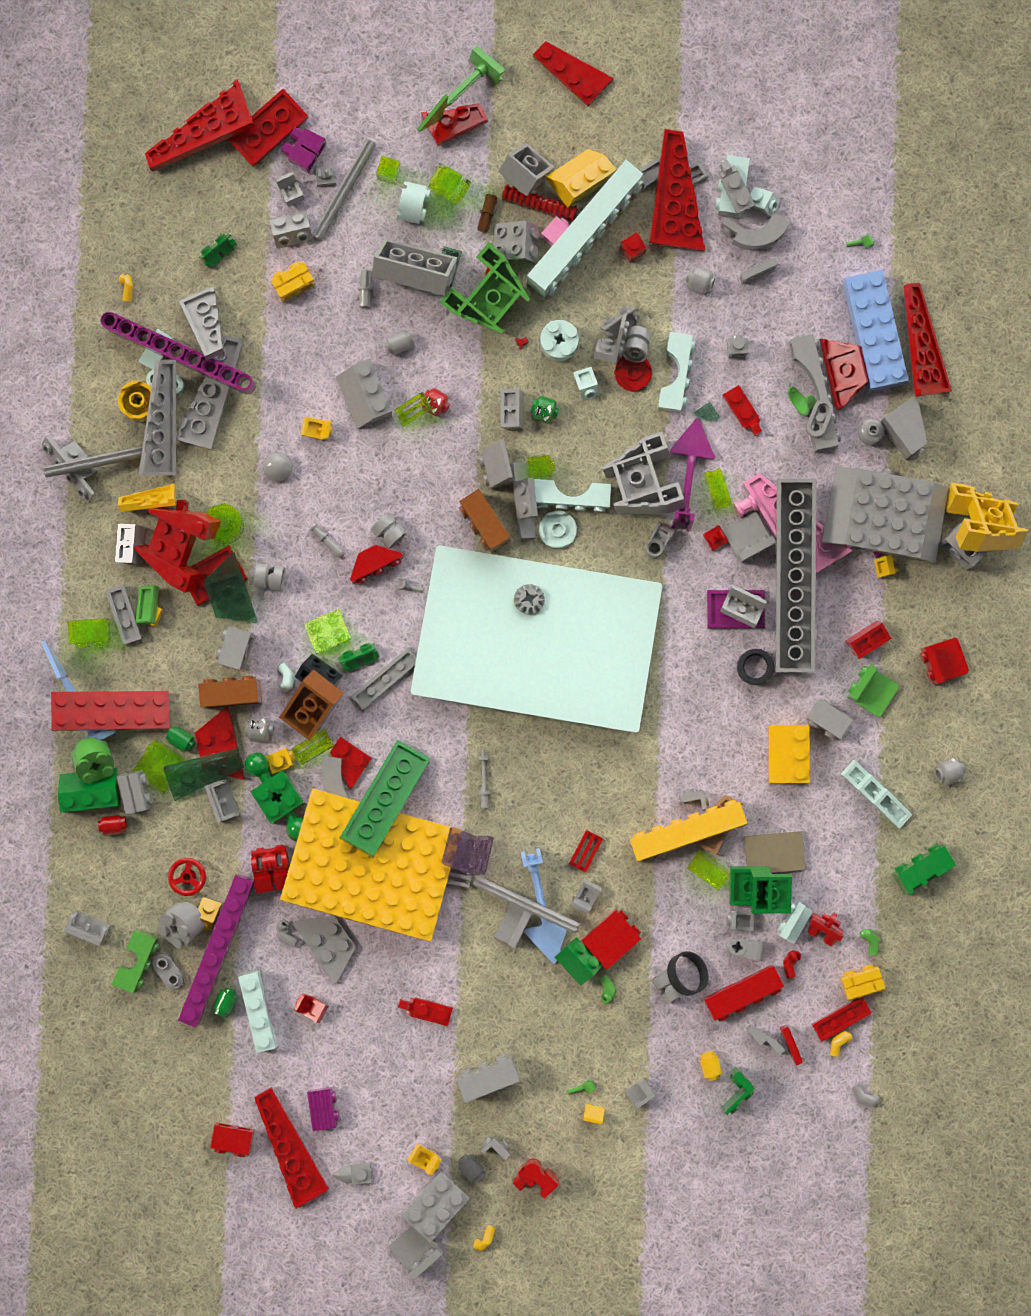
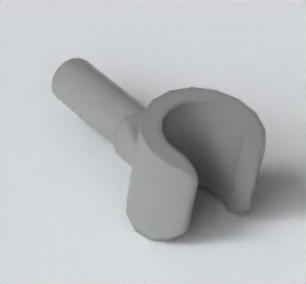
(408, 586)

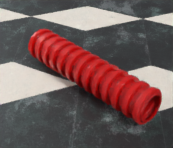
(539, 203)

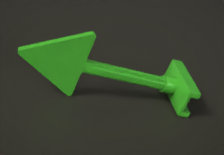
(484, 65)

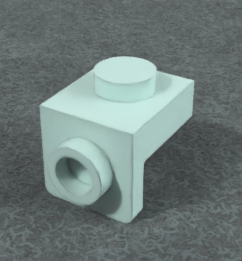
(764, 201)

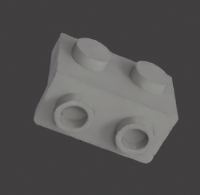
(291, 230)
(743, 606)

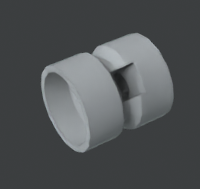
(636, 344)
(388, 530)
(269, 577)
(662, 983)

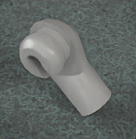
(284, 933)
(865, 1099)

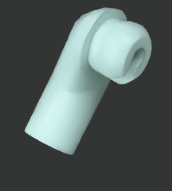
(288, 677)

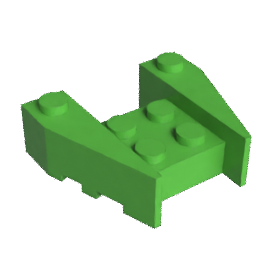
(492, 295)

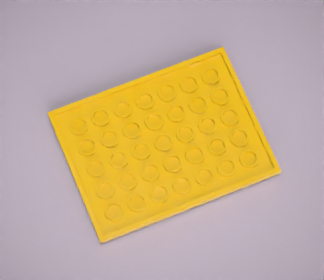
(391, 891)

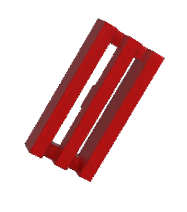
(578, 865)
(791, 1045)

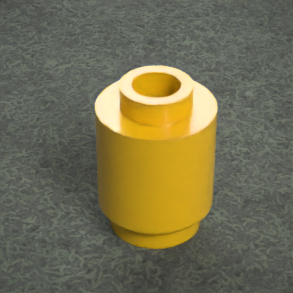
(710, 1065)

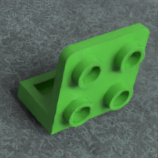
(872, 690)

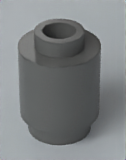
(471, 1168)

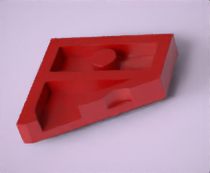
(353, 760)

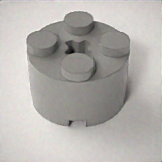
(180, 924)

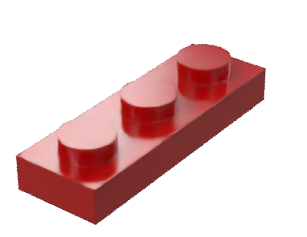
(841, 1018)

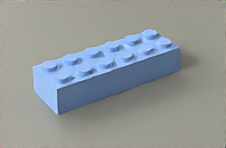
(875, 329)

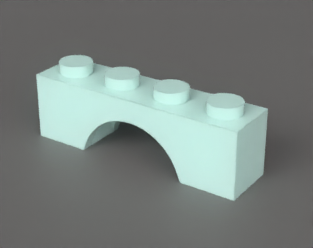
(679, 349)
(595, 497)
(257, 1013)

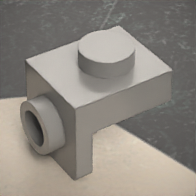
(290, 189)
(690, 795)
(586, 896)
(740, 920)
(500, 1147)

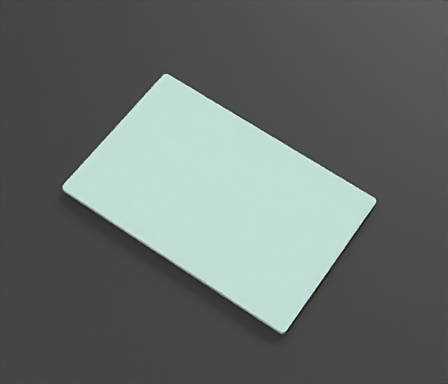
(569, 662)

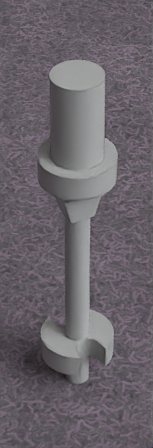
(484, 793)

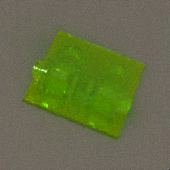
(327, 631)
(153, 764)

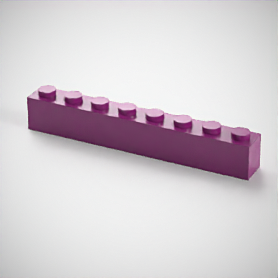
(216, 950)

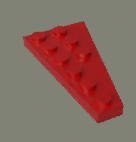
(206, 127)
(675, 204)

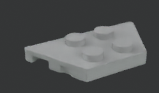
(328, 943)

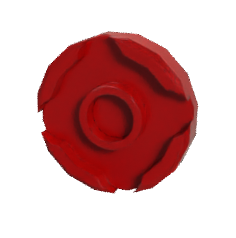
(629, 377)

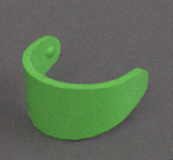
(802, 404)

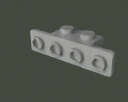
(70, 453)
(524, 500)

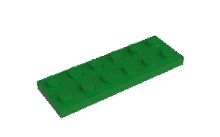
(384, 798)

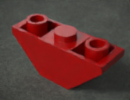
(373, 561)

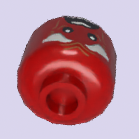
(438, 402)

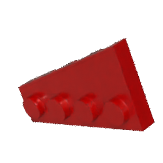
(572, 72)

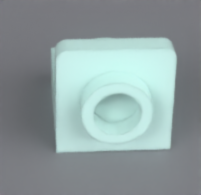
(586, 383)

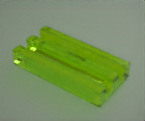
(402, 415)
(321, 746)

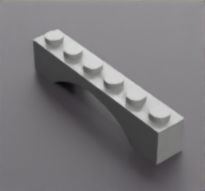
(805, 355)

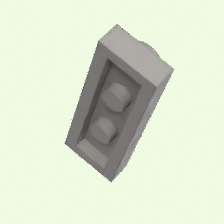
(123, 614)

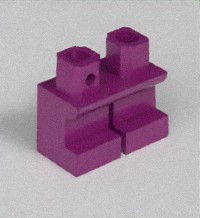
(307, 148)

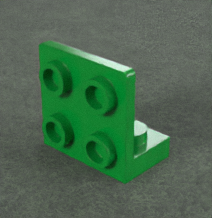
(745, 1091)

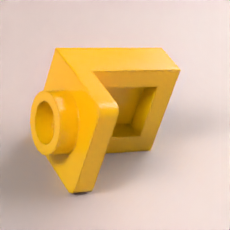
(316, 428)
(209, 911)
(424, 1159)

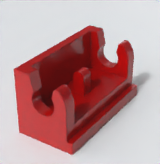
(868, 639)

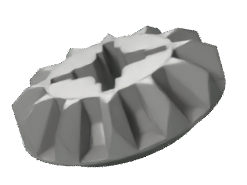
(525, 607)

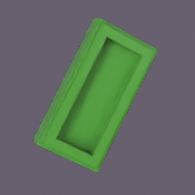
(147, 605)

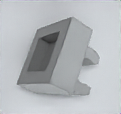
(325, 175)

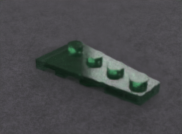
(199, 772)

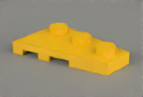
(151, 498)

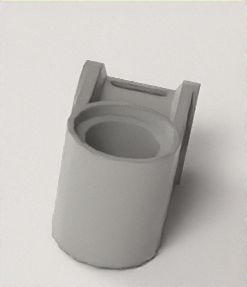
(660, 537)
(749, 948)

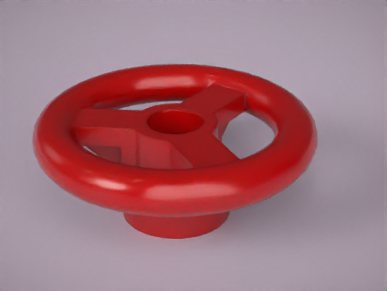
(198, 885)

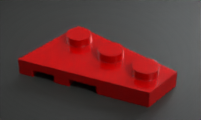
(456, 122)

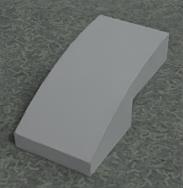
(762, 1037)

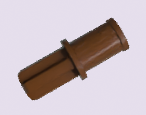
(486, 213)

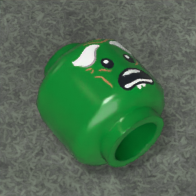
(544, 409)

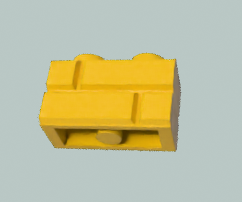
(292, 281)
(862, 982)

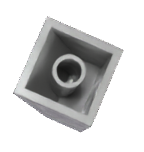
(906, 428)

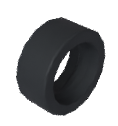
(755, 652)

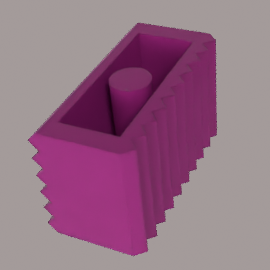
(322, 1108)

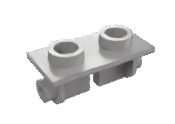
(612, 324)

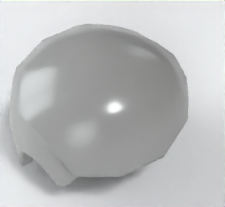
(277, 467)

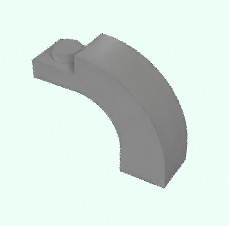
(758, 238)

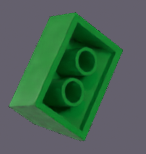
(78, 795)

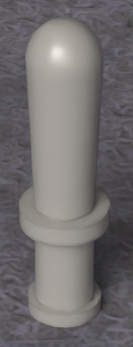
(337, 551)

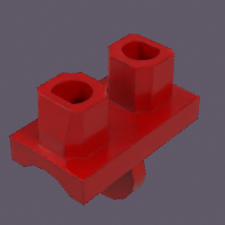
(828, 925)

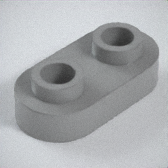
(818, 418)
(169, 970)

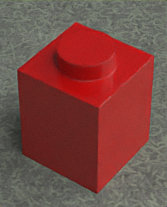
(633, 247)

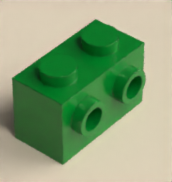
(578, 961)

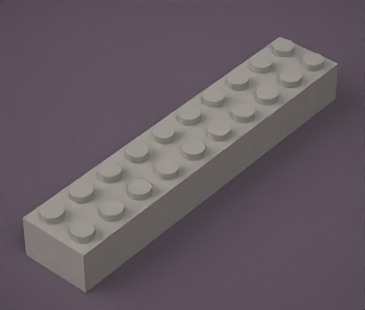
(795, 575)

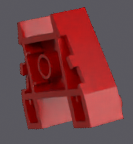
(174, 542)

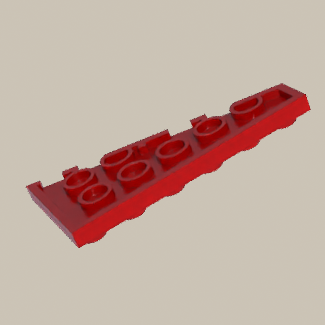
(926, 359)

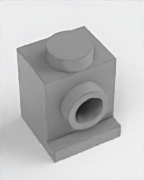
(737, 346)

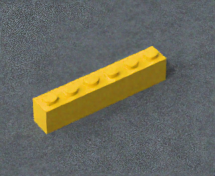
(688, 831)

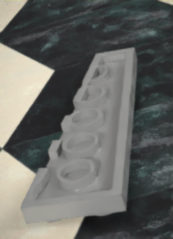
(207, 409)
(159, 442)

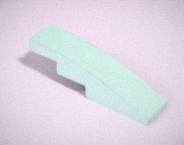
(876, 794)

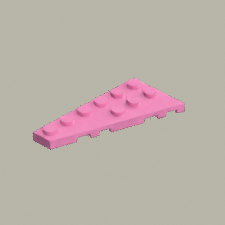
(765, 495)

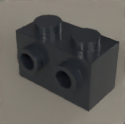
(315, 663)

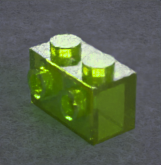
(89, 632)

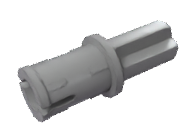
(365, 289)

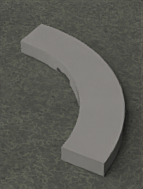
(332, 776)

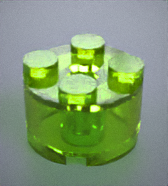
(449, 183)
(233, 518)

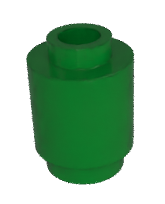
(180, 739)
(225, 1002)

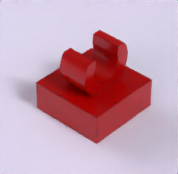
(715, 537)

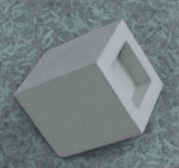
(640, 1093)

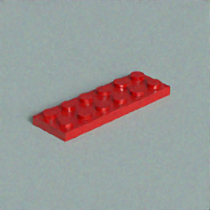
(109, 710)

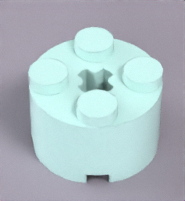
(412, 202)
(550, 335)

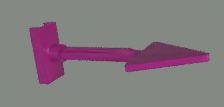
(693, 445)

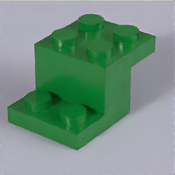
(760, 890)

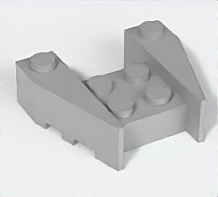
(639, 480)

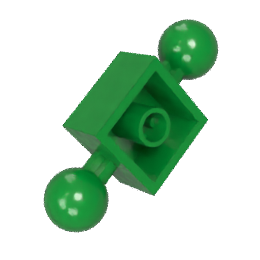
(257, 766)

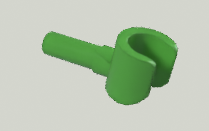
(866, 240)
(588, 1086)

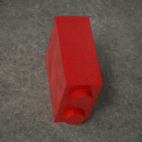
(611, 938)

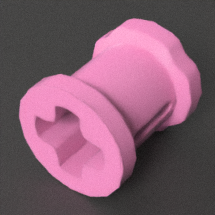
(745, 506)

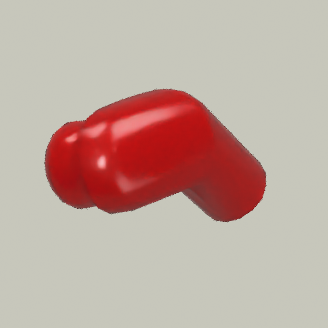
(789, 962)

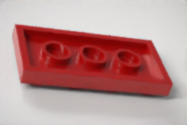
(272, 126)

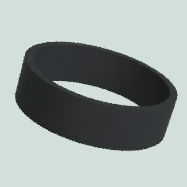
(701, 966)

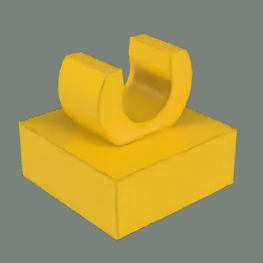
(885, 566)

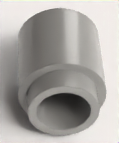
(399, 342)

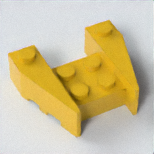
(991, 520)

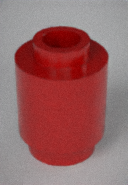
(112, 825)

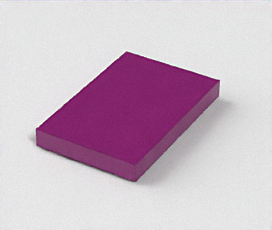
(717, 619)

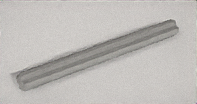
(344, 189)
(92, 462)
(526, 904)

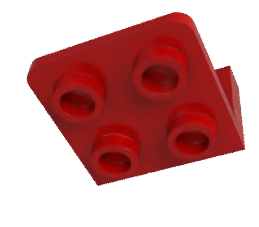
(944, 660)

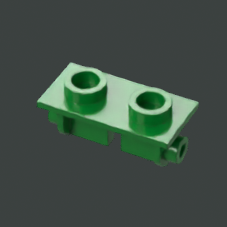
(222, 244)
(365, 653)

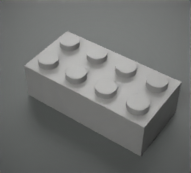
(414, 267)

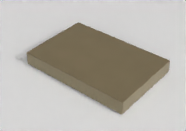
(777, 850)

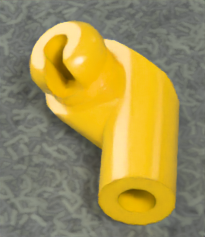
(128, 287)
(839, 1040)

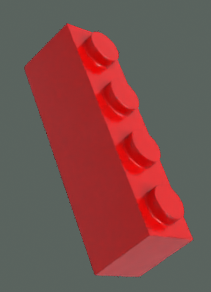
(743, 992)

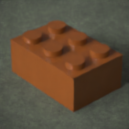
(484, 521)
(230, 692)
(311, 705)

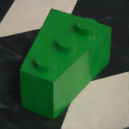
(923, 868)

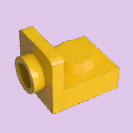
(281, 760)

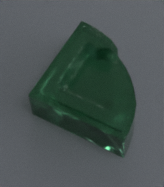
(707, 413)

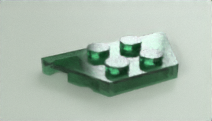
(229, 592)

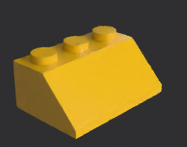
(580, 176)
(788, 753)

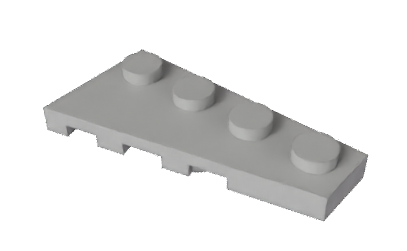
(204, 320)

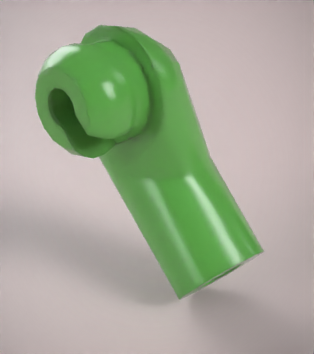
(872, 939)
(609, 989)

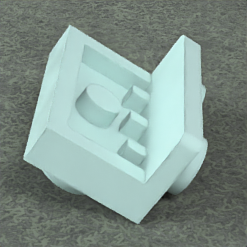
(794, 922)

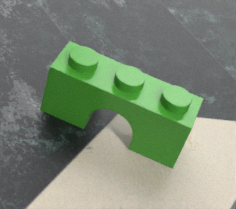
(131, 978)

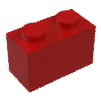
(232, 1139)

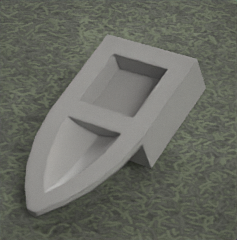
(354, 1174)

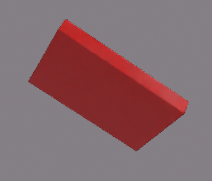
(206, 567)

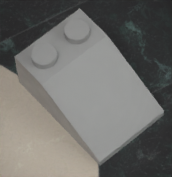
(497, 465)

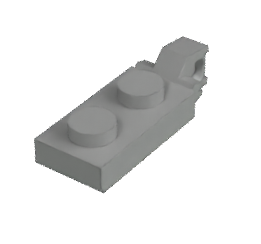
(735, 188)

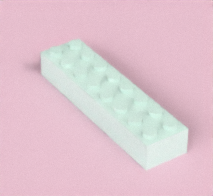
(585, 228)

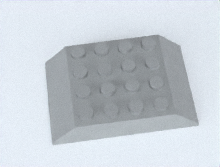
(885, 514)

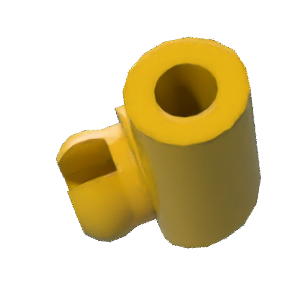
(487, 1239)

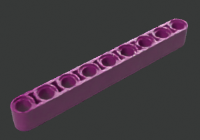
(171, 347)

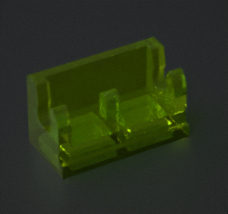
(717, 489)
(708, 869)

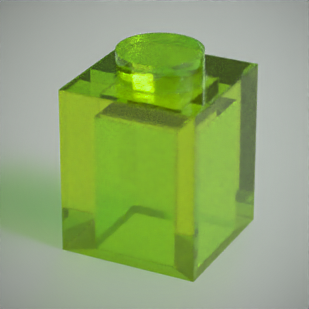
(388, 170)
(540, 466)

